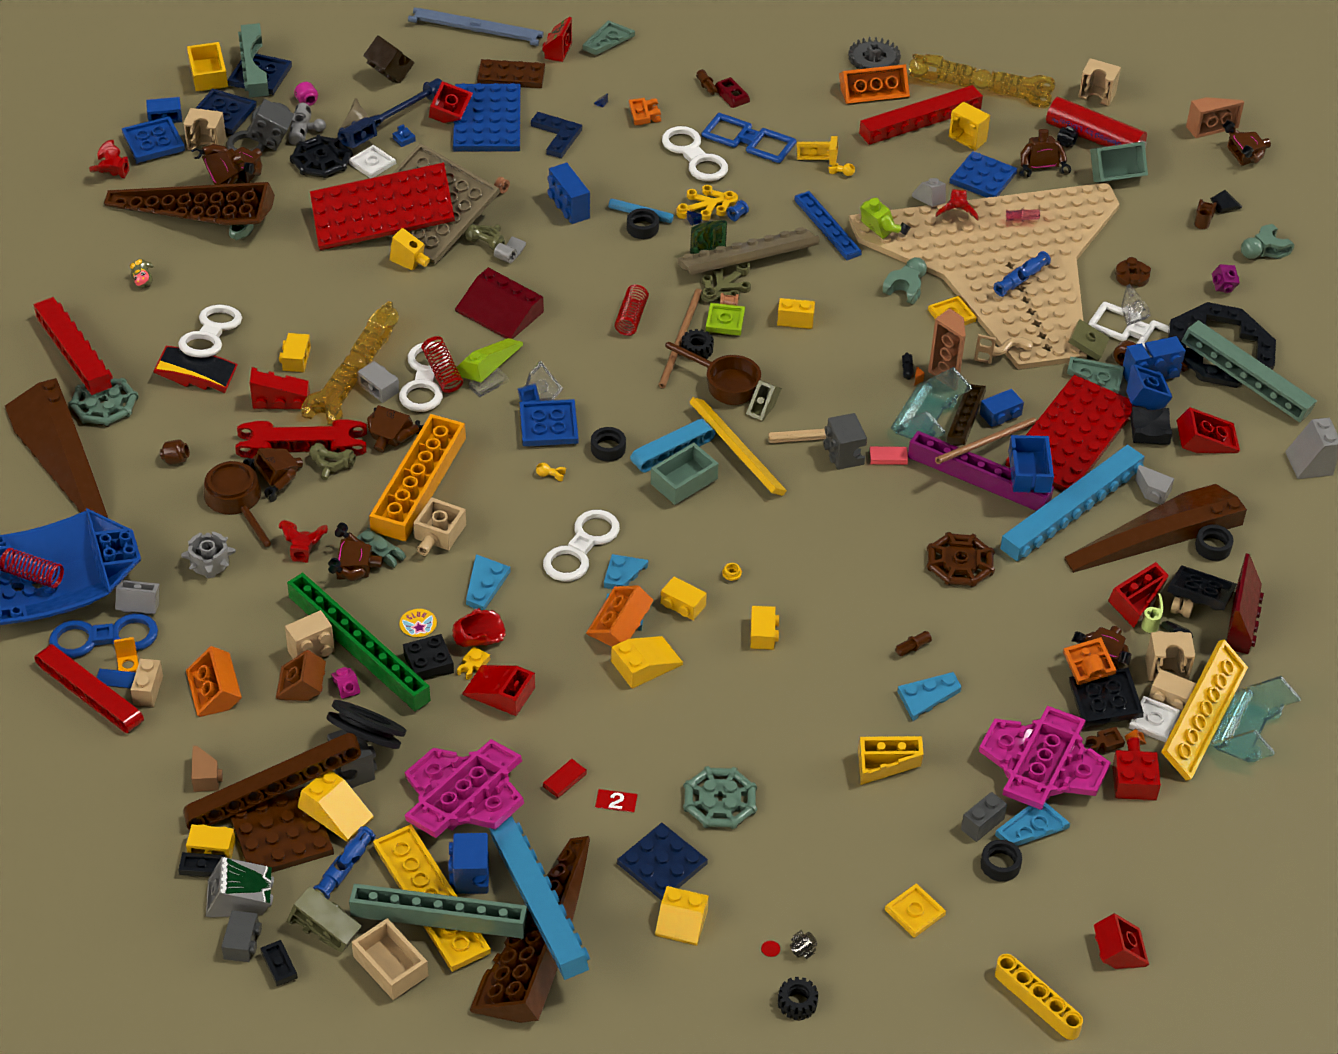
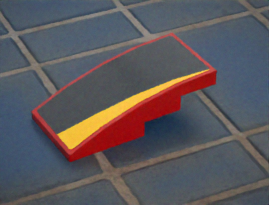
(201, 372)

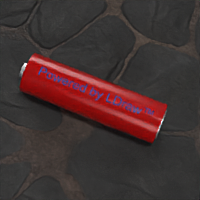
(1092, 124)

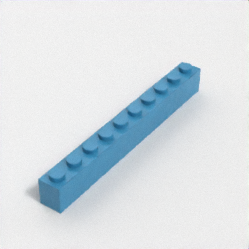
(1071, 503)
(540, 900)

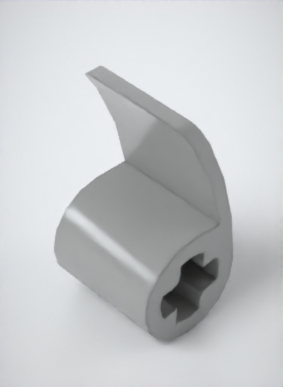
(509, 251)

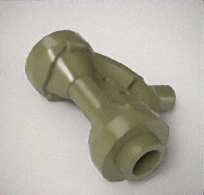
(486, 233)
(320, 453)

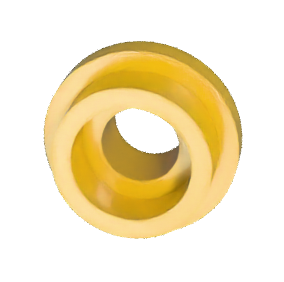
(732, 571)

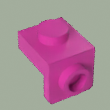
(346, 682)

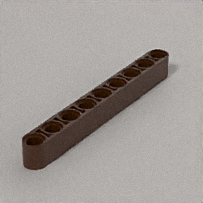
(273, 781)

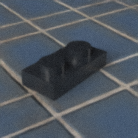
(198, 864)
(278, 963)

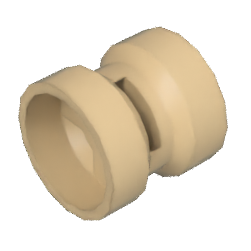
(1186, 609)

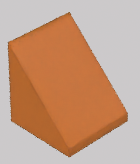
(919, 377)
(1135, 733)

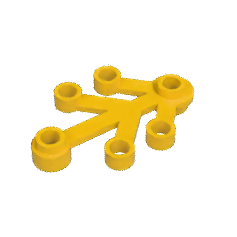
(727, 199)

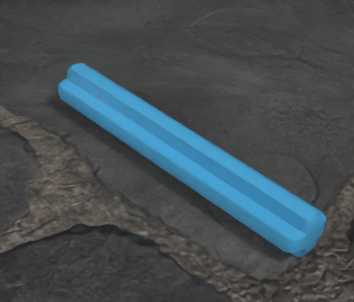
(628, 207)

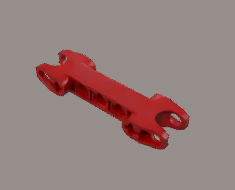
(300, 439)

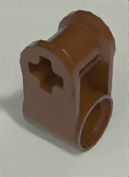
(1204, 214)

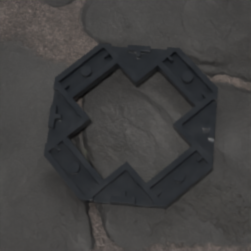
(1221, 313)

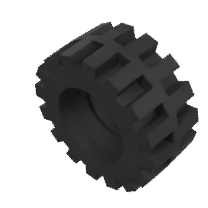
(698, 337)
(798, 987)

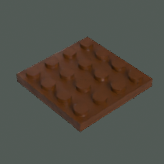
(280, 833)

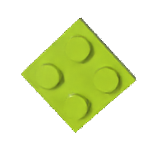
(725, 319)

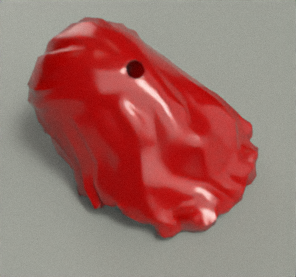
(479, 628)

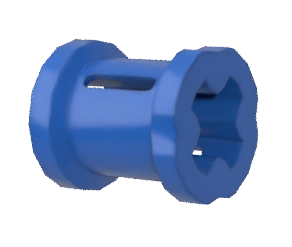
(738, 211)

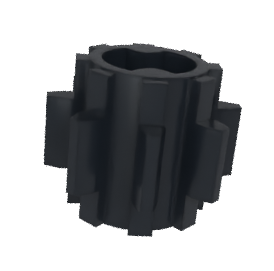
(1067, 136)

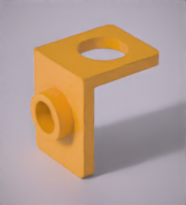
(126, 651)

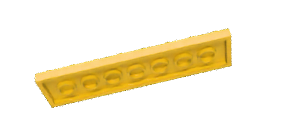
(1204, 710)
(417, 871)

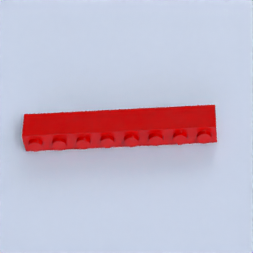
(917, 115)
(73, 345)

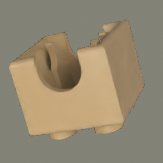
(1099, 80)
(204, 128)
(1170, 652)

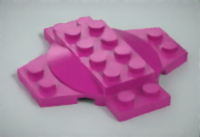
(1044, 757)
(463, 788)

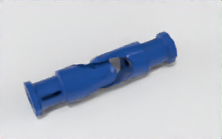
(1020, 274)
(352, 852)

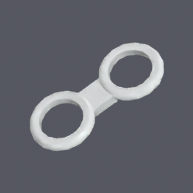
(694, 153)
(210, 331)
(424, 378)
(581, 545)

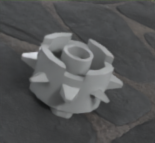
(208, 554)

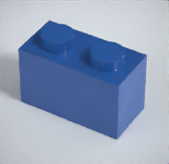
(163, 108)
(1001, 407)

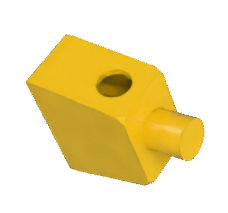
(407, 250)

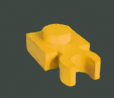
(473, 661)

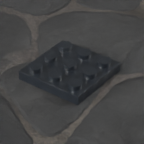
(1202, 588)
(1107, 699)

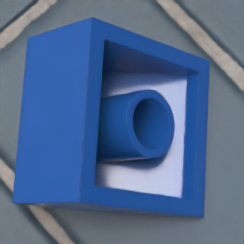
(1147, 388)

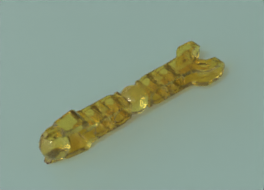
(964, 75)
(345, 377)

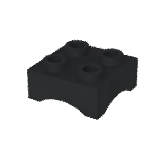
(1151, 426)
(429, 657)

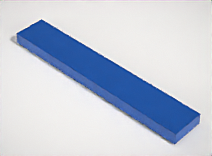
(828, 225)

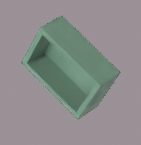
(1119, 161)
(684, 473)

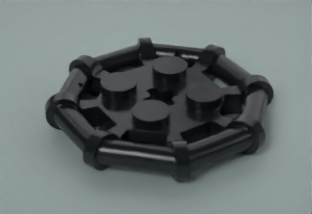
(329, 156)

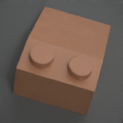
(1209, 115)

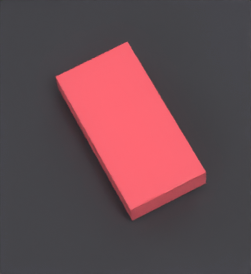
(888, 455)

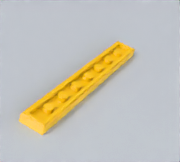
(738, 446)

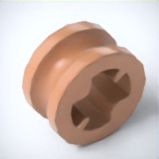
(502, 184)

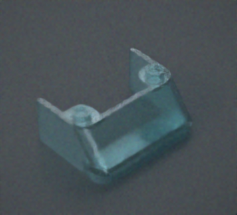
(929, 402)
(1246, 716)

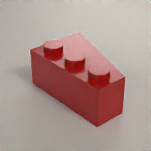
(277, 392)
(1138, 593)

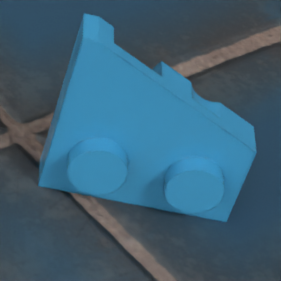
(623, 570)

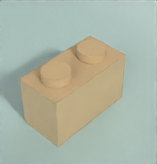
(147, 682)
(1171, 689)

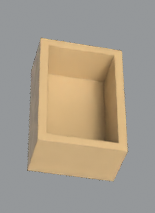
(390, 959)

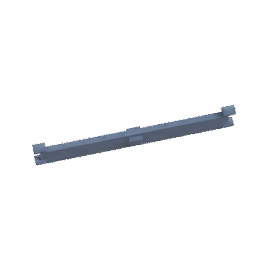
(476, 25)

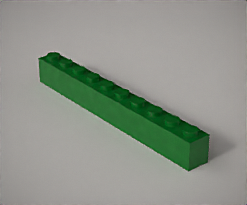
(361, 643)

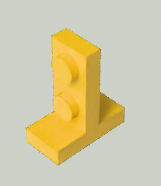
(819, 150)

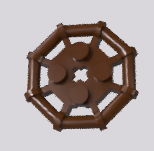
(961, 546)

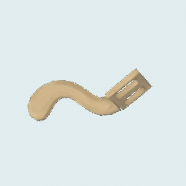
(996, 351)

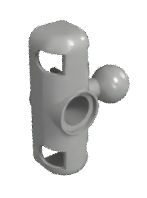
(301, 124)

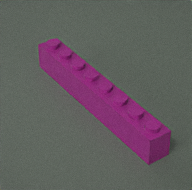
(973, 470)

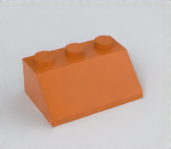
(620, 615)
(213, 682)

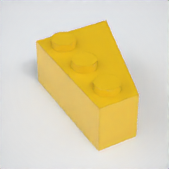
(888, 756)

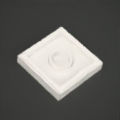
(372, 161)
(1157, 719)

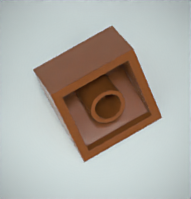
(301, 677)

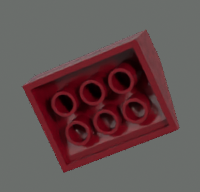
(500, 304)
(1245, 608)

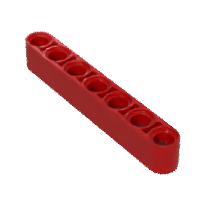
(89, 688)

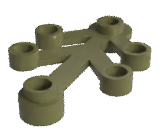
(711, 293)

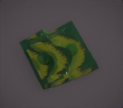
(708, 236)

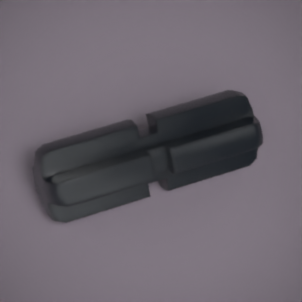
(907, 363)

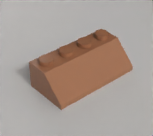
(947, 343)

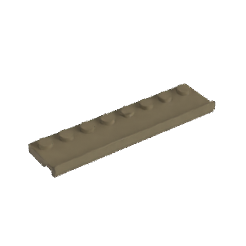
(748, 251)

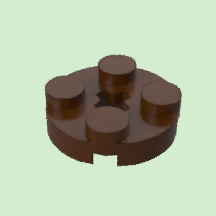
(1140, 272)

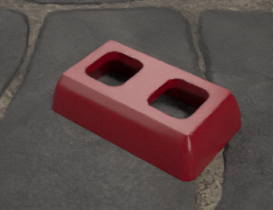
(726, 92)

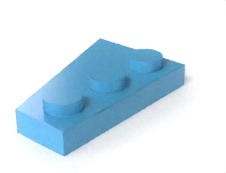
(485, 581)
(926, 693)
(1032, 825)

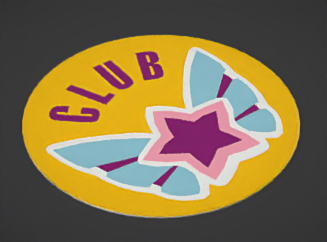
(418, 622)

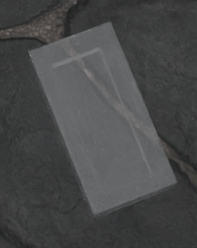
(491, 383)

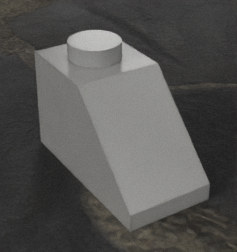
(931, 192)
(1153, 484)

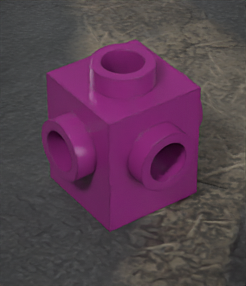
(1225, 278)

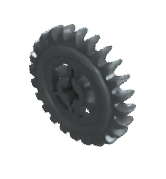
(873, 54)

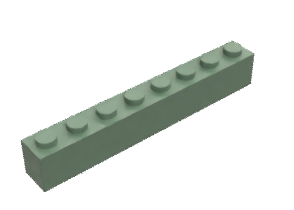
(1249, 371)
(438, 911)

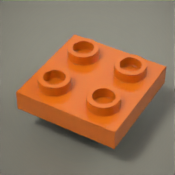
(1089, 661)

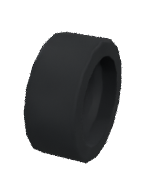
(642, 232)
(608, 454)
(1214, 553)
(1003, 847)

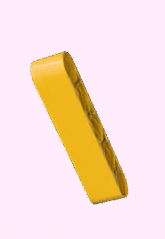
(1040, 1005)

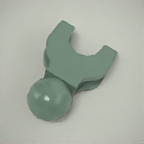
(1266, 244)
(907, 279)

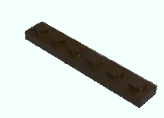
(966, 415)

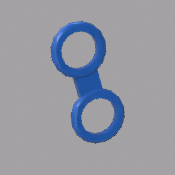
(103, 633)

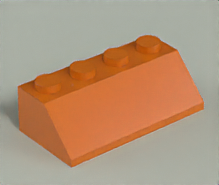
(874, 84)

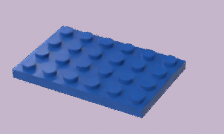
(490, 119)

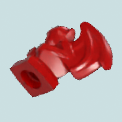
(113, 162)
(958, 200)
(301, 541)

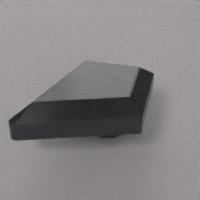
(1225, 202)
(1172, 627)

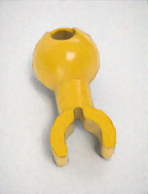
(848, 169)
(544, 470)

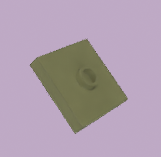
(1089, 340)

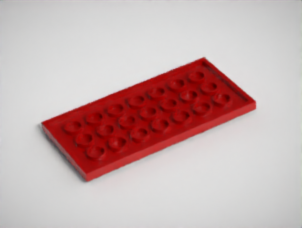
(382, 206)
(1080, 428)

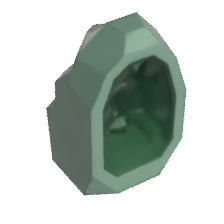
(240, 231)

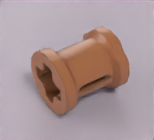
(729, 299)

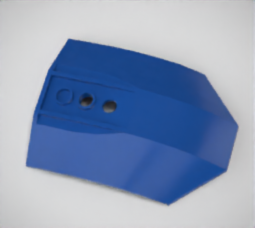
(94, 560)

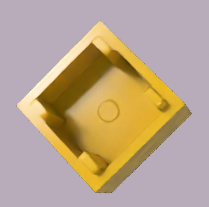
(969, 126)

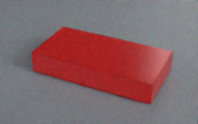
(564, 778)

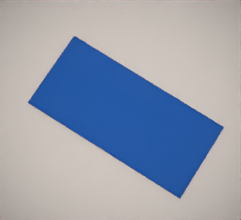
(116, 678)

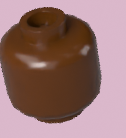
(1119, 352)
(174, 452)

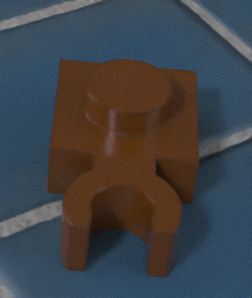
(1107, 739)

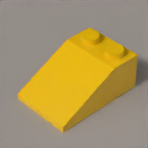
(644, 659)
(334, 805)

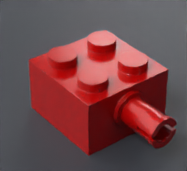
(1136, 773)

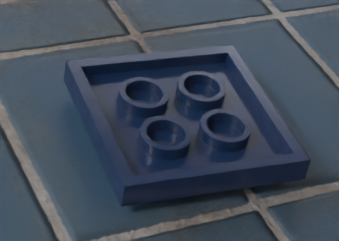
(274, 67)
(234, 108)
(662, 860)

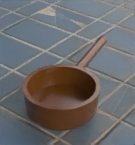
(729, 377)
(234, 490)

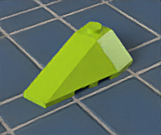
(487, 359)

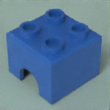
(469, 863)

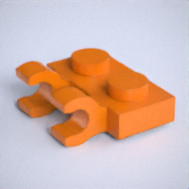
(640, 113)

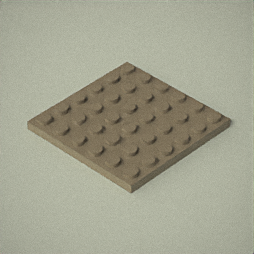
(469, 199)

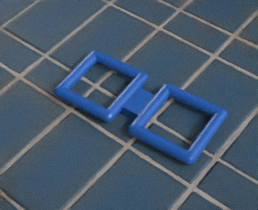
(749, 137)

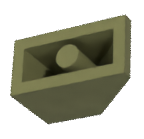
(763, 400)

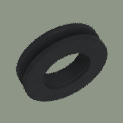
(366, 724)

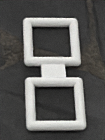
(1138, 330)

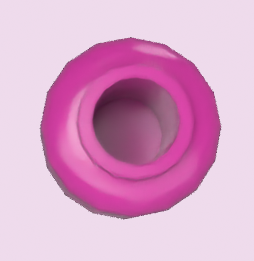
(306, 93)

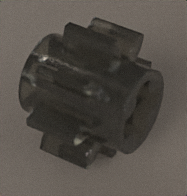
(803, 944)

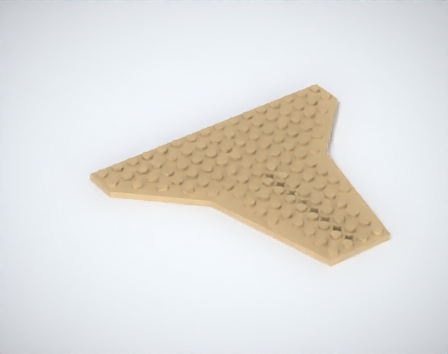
(979, 253)

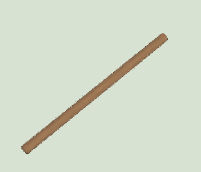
(685, 325)
(986, 440)

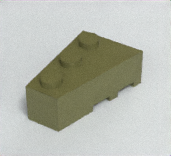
(324, 919)

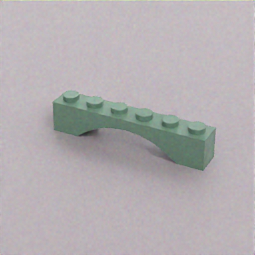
(254, 78)

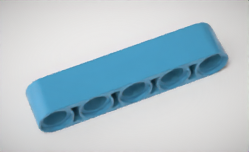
(657, 451)

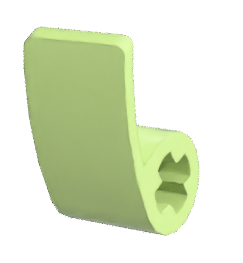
(1152, 616)

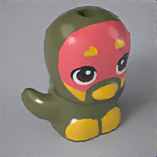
(140, 273)

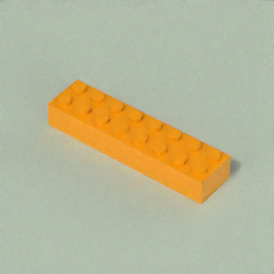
(417, 477)

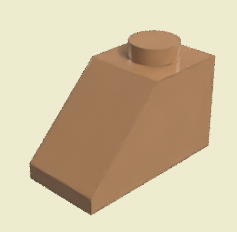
(205, 771)

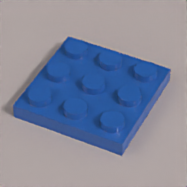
(153, 139)
(983, 175)
(549, 422)

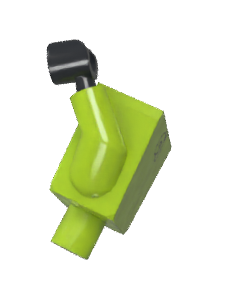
(879, 219)

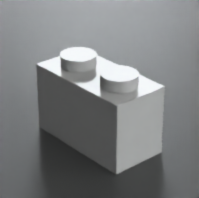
(378, 381)
(137, 597)

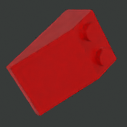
(1206, 433)

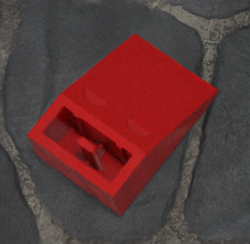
(502, 687)

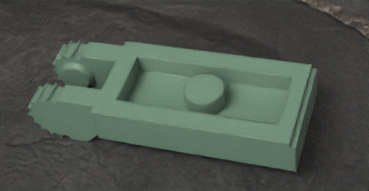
(382, 547)

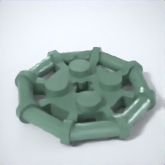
(113, 402)
(720, 787)

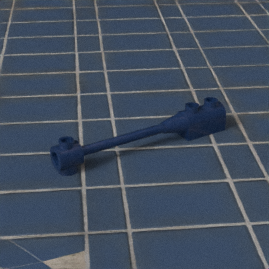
(365, 129)

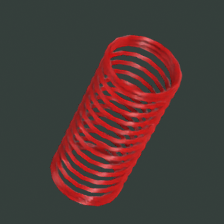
(626, 299)
(443, 384)
(13, 553)

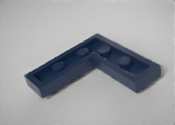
(565, 130)

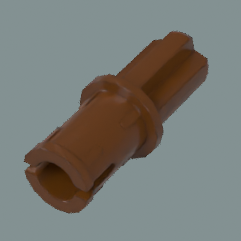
(706, 82)
(913, 643)

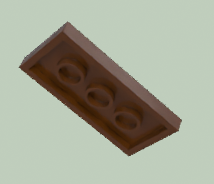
(506, 72)

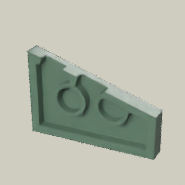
(607, 37)
(1100, 373)

